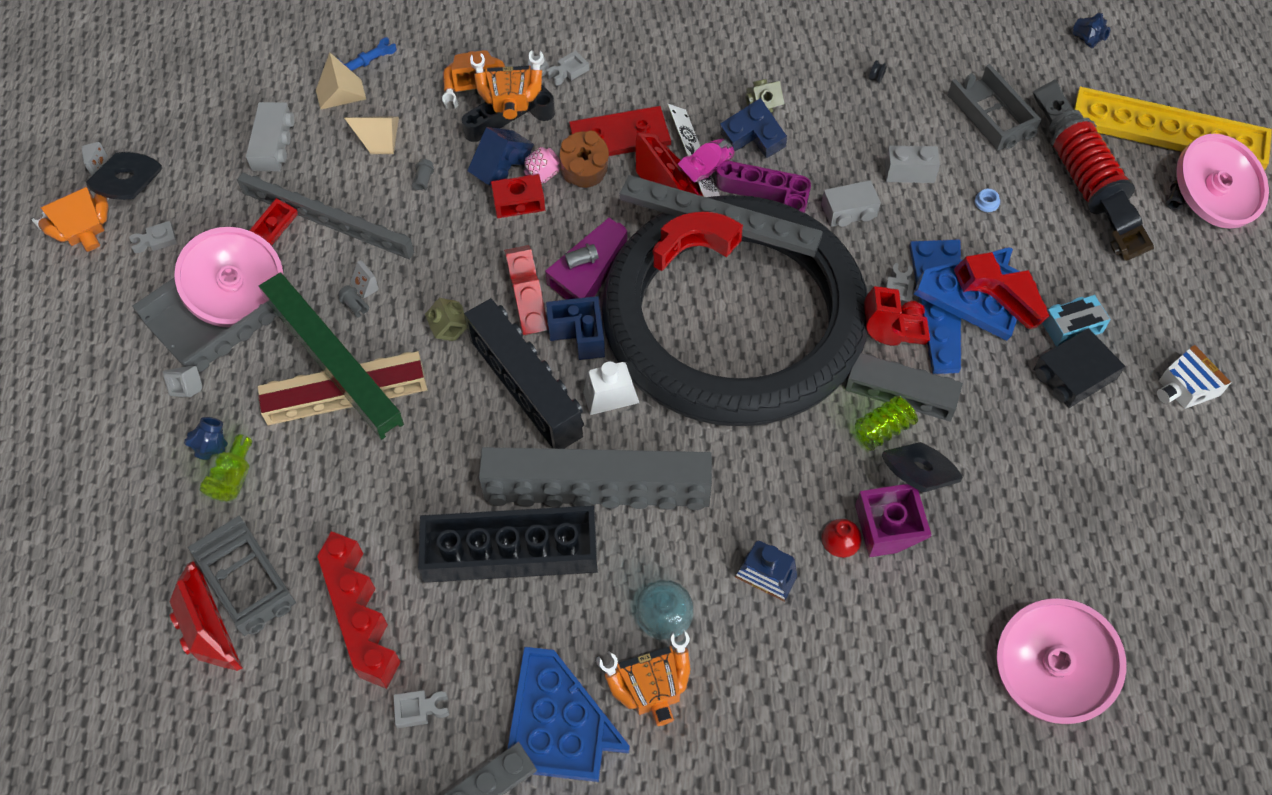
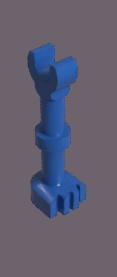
(364, 59)

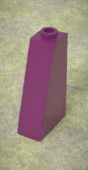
(588, 278)

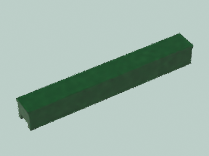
(331, 355)

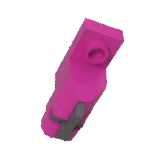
(707, 159)

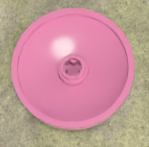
(1222, 181)
(222, 272)
(1061, 661)

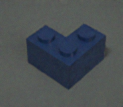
(755, 124)
(497, 153)
(579, 320)

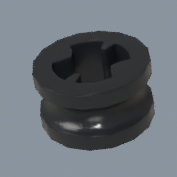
(877, 71)

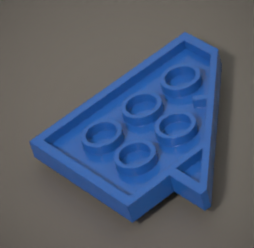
(942, 288)
(560, 720)

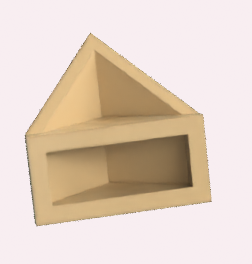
(338, 85)
(376, 132)

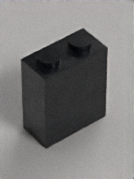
(1078, 368)

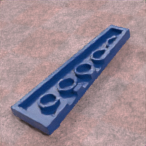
(943, 326)

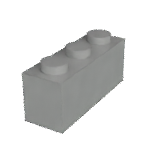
(270, 136)

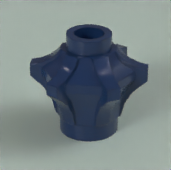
(1092, 29)
(207, 438)

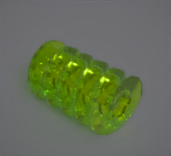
(884, 422)

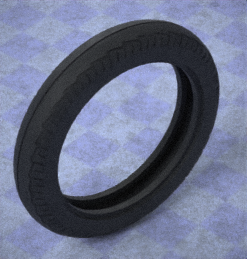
(727, 399)

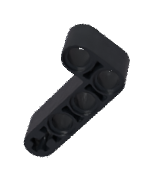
(484, 116)

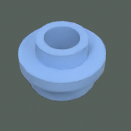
(989, 195)

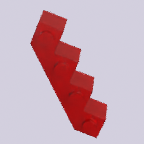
(359, 625)

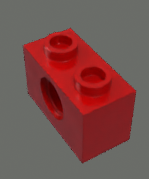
(518, 196)

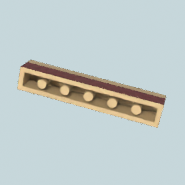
(318, 394)

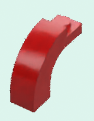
(697, 229)
(888, 324)

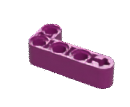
(764, 183)

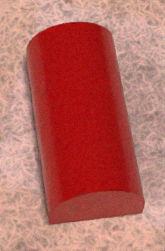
(274, 221)

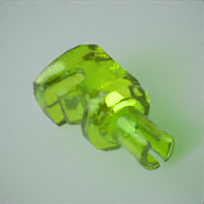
(229, 474)

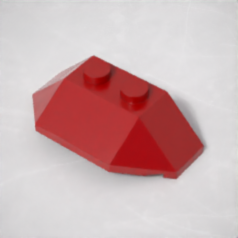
(660, 165)
(200, 621)

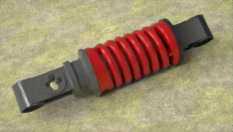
(1088, 160)

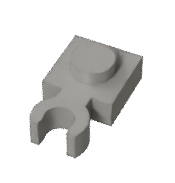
(568, 66)
(157, 237)
(902, 283)
(414, 708)

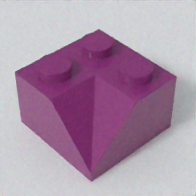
(891, 519)

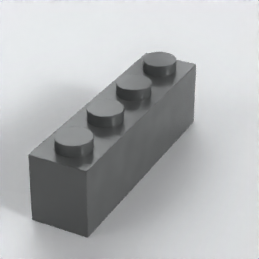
(922, 390)

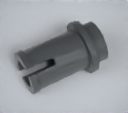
(424, 169)
(581, 256)
(349, 296)

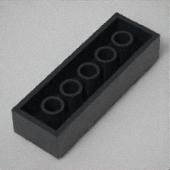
(525, 375)
(507, 544)

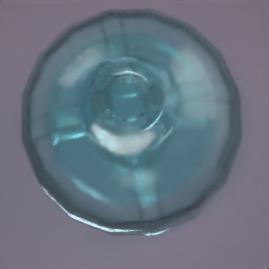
(664, 608)

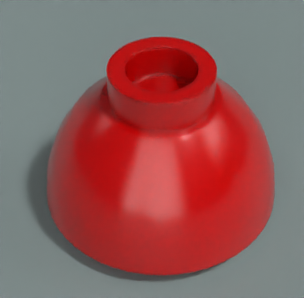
(841, 538)

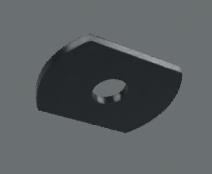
(108, 185)
(941, 473)

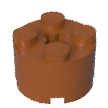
(584, 159)

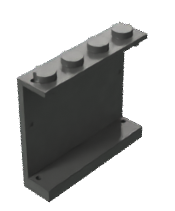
(187, 336)

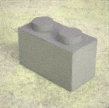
(912, 164)
(850, 203)

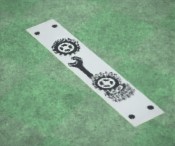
(691, 144)

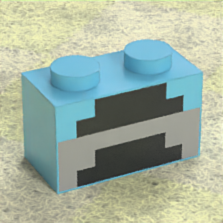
(1074, 317)

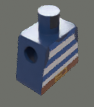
(768, 570)

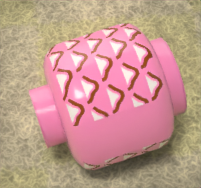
(542, 162)

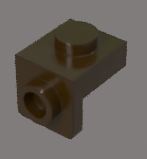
(1131, 243)

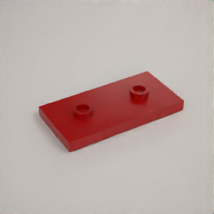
(621, 128)

